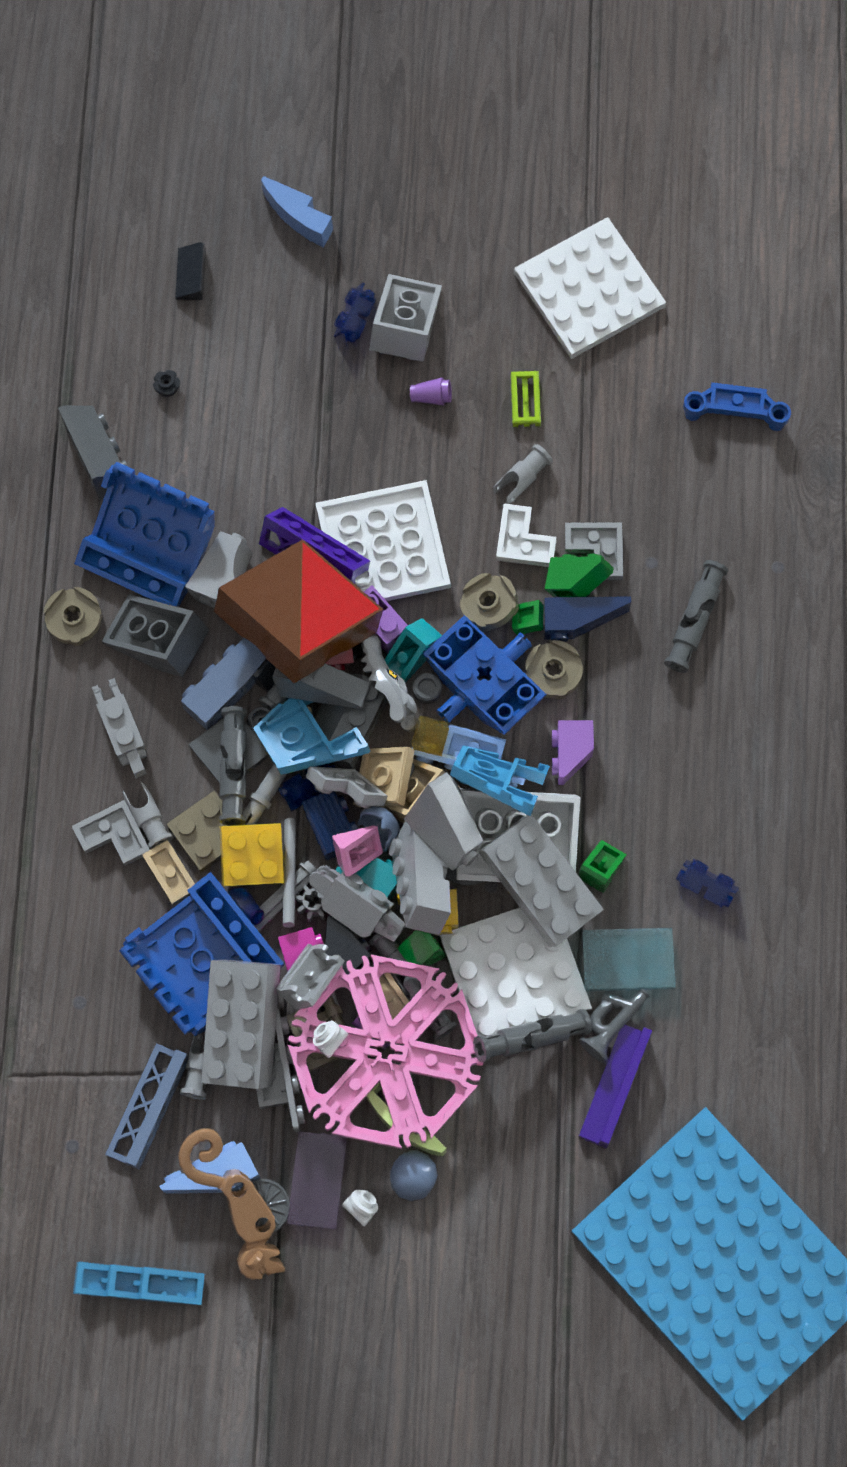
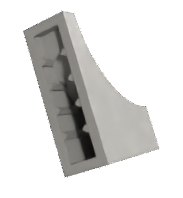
(222, 563)

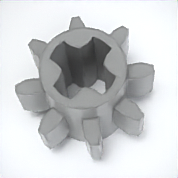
(309, 896)

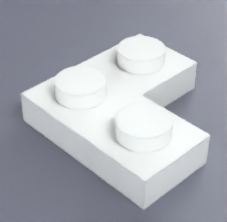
(517, 544)

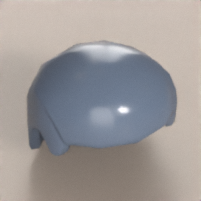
(385, 821)
(413, 1175)

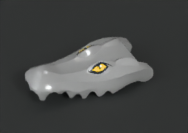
(402, 705)

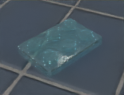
(628, 959)

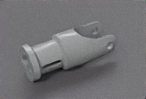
(524, 472)
(149, 820)
(193, 1086)

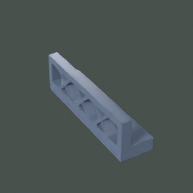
(157, 1108)

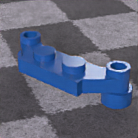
(739, 402)

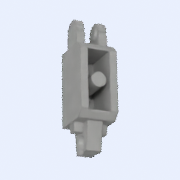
(121, 728)
(356, 904)

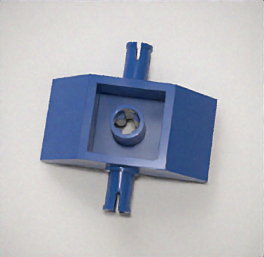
(466, 655)

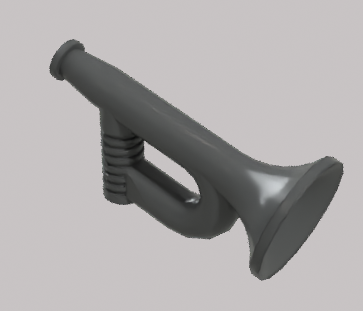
(599, 1045)

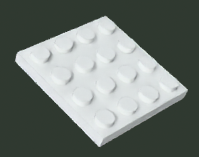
(589, 287)
(395, 533)
(512, 973)

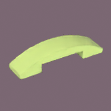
(431, 1146)

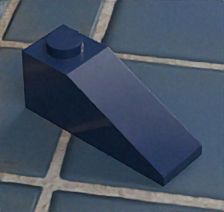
(575, 616)

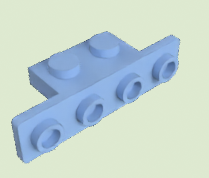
(461, 736)

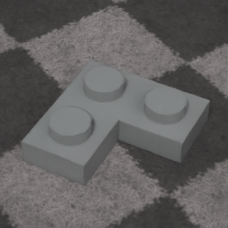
(597, 539)
(349, 782)
(113, 825)

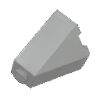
(445, 822)

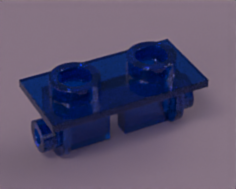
(357, 303)
(299, 790)
(718, 886)

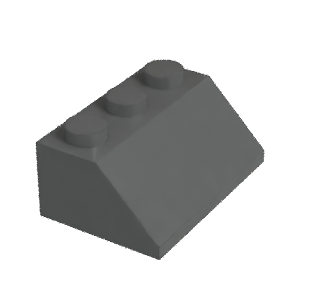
(91, 442)
(337, 720)

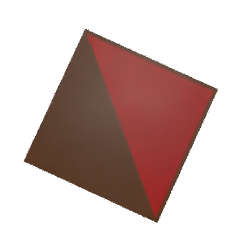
(298, 610)

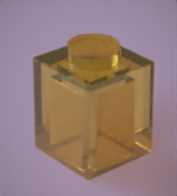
(430, 735)

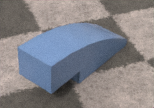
(298, 211)

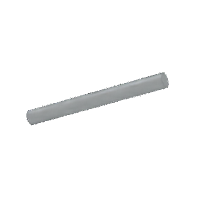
(289, 872)

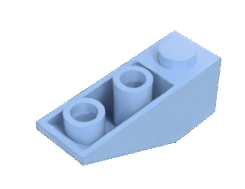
(231, 1157)

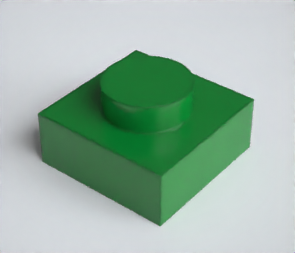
(528, 618)

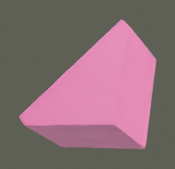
(357, 848)

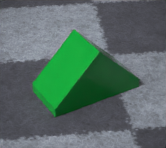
(601, 866)
(421, 949)

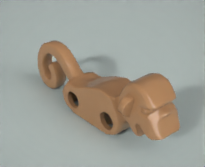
(244, 1206)

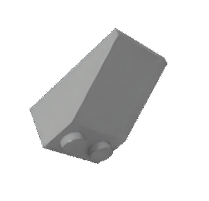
(405, 317)

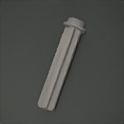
(274, 904)

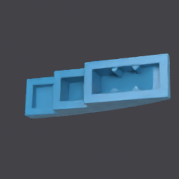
(139, 1283)

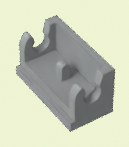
(309, 976)

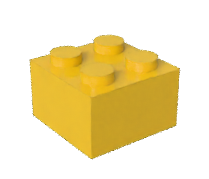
(251, 854)

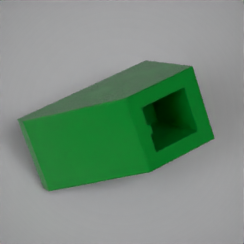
(576, 575)

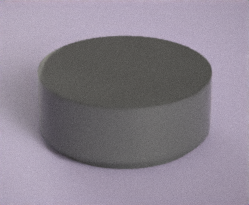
(427, 688)

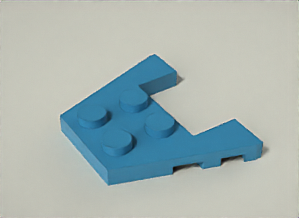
(298, 742)
(492, 776)

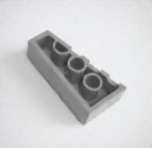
(420, 882)

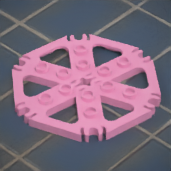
(394, 1079)

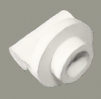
(329, 1037)
(361, 1206)

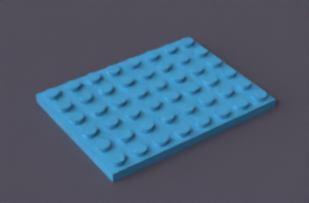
(721, 1262)

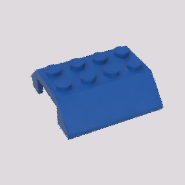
(147, 536)
(180, 946)

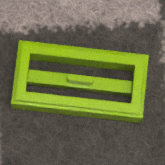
(525, 420)

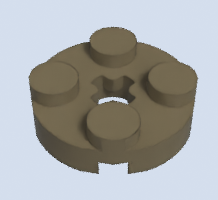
(71, 600)
(491, 616)
(569, 664)

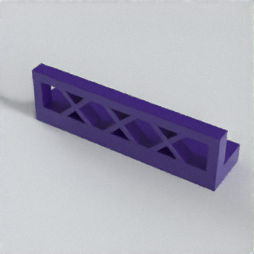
(293, 529)
(614, 1085)

